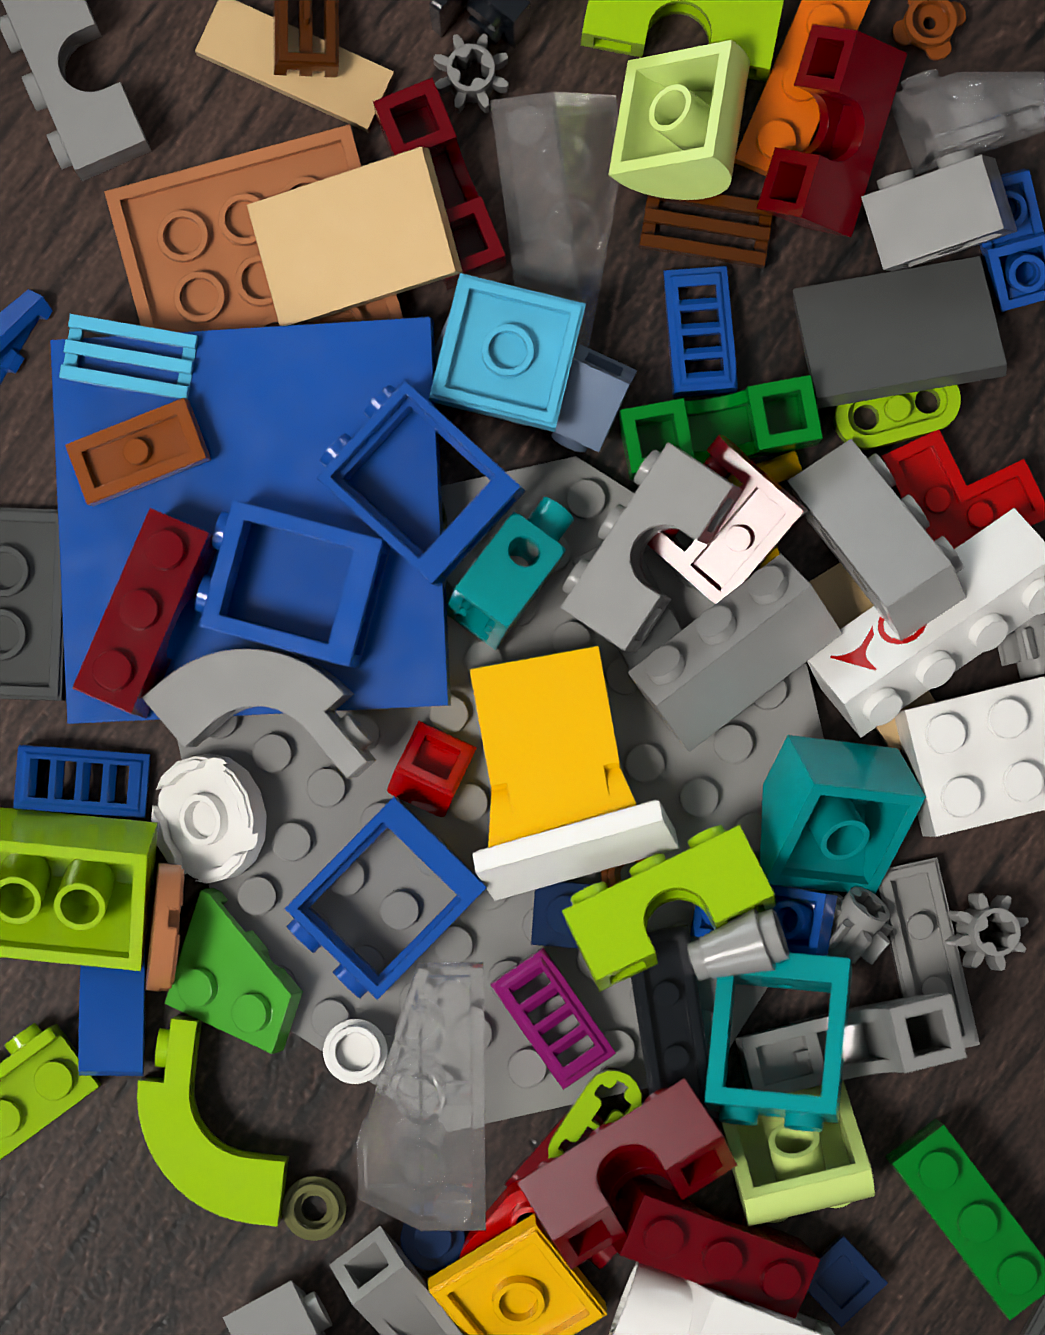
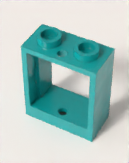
(799, 1111)

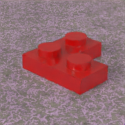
(951, 507)

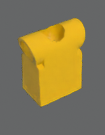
(548, 743)

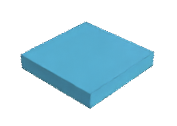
(507, 352)

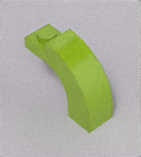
(199, 1164)

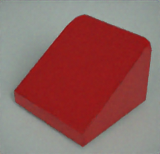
(431, 769)

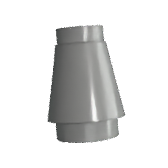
(740, 947)

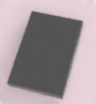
(899, 332)
(30, 606)

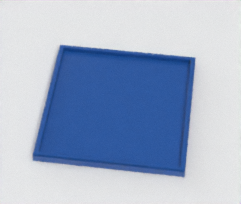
(267, 416)

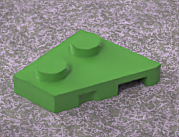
(231, 980)

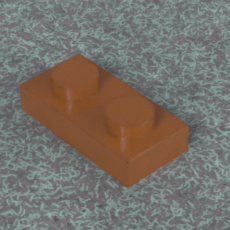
(138, 452)

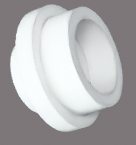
(355, 1051)

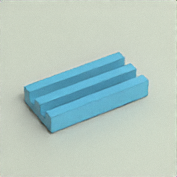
(75, 348)

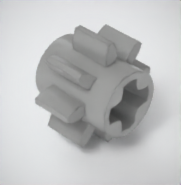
(462, 59)
(1026, 647)
(859, 926)
(998, 943)

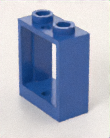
(348, 455)
(355, 604)
(316, 932)

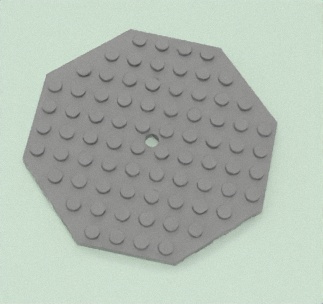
(395, 895)

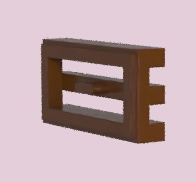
(306, 60)
(705, 250)

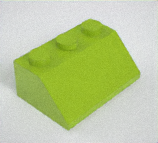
(75, 888)

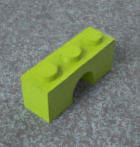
(624, 25)
(714, 874)

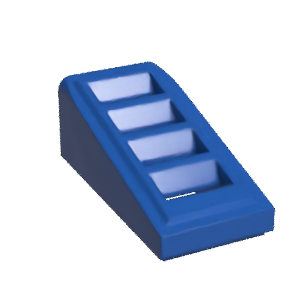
(709, 382)
(27, 779)

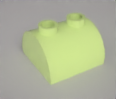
(681, 121)
(798, 1171)

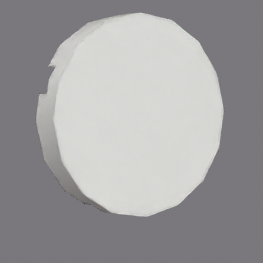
(226, 814)

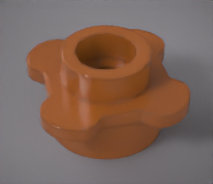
(933, 41)

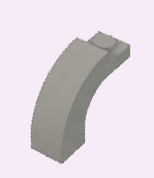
(221, 684)
(879, 1039)
(390, 1289)

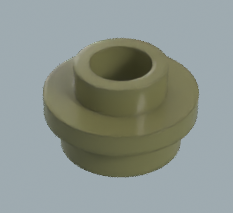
(307, 1227)

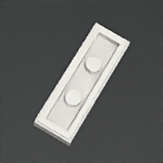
(575, 850)

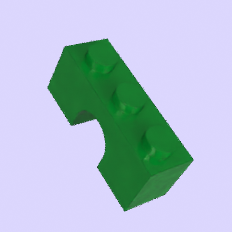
(758, 420)
(971, 1217)

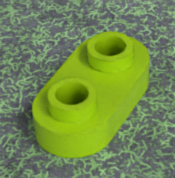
(897, 418)

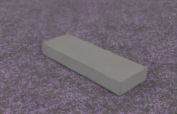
(918, 937)

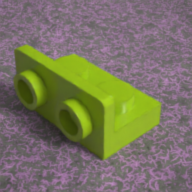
(38, 1084)

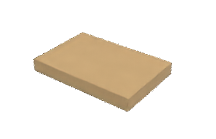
(354, 238)

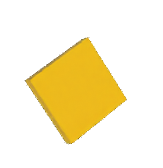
(517, 1287)

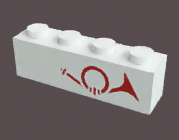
(876, 674)

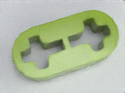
(588, 1104)

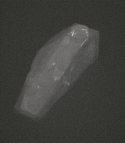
(966, 112)

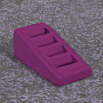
(521, 975)

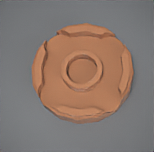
(164, 927)

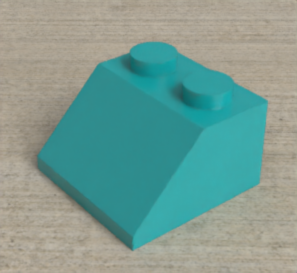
(835, 814)

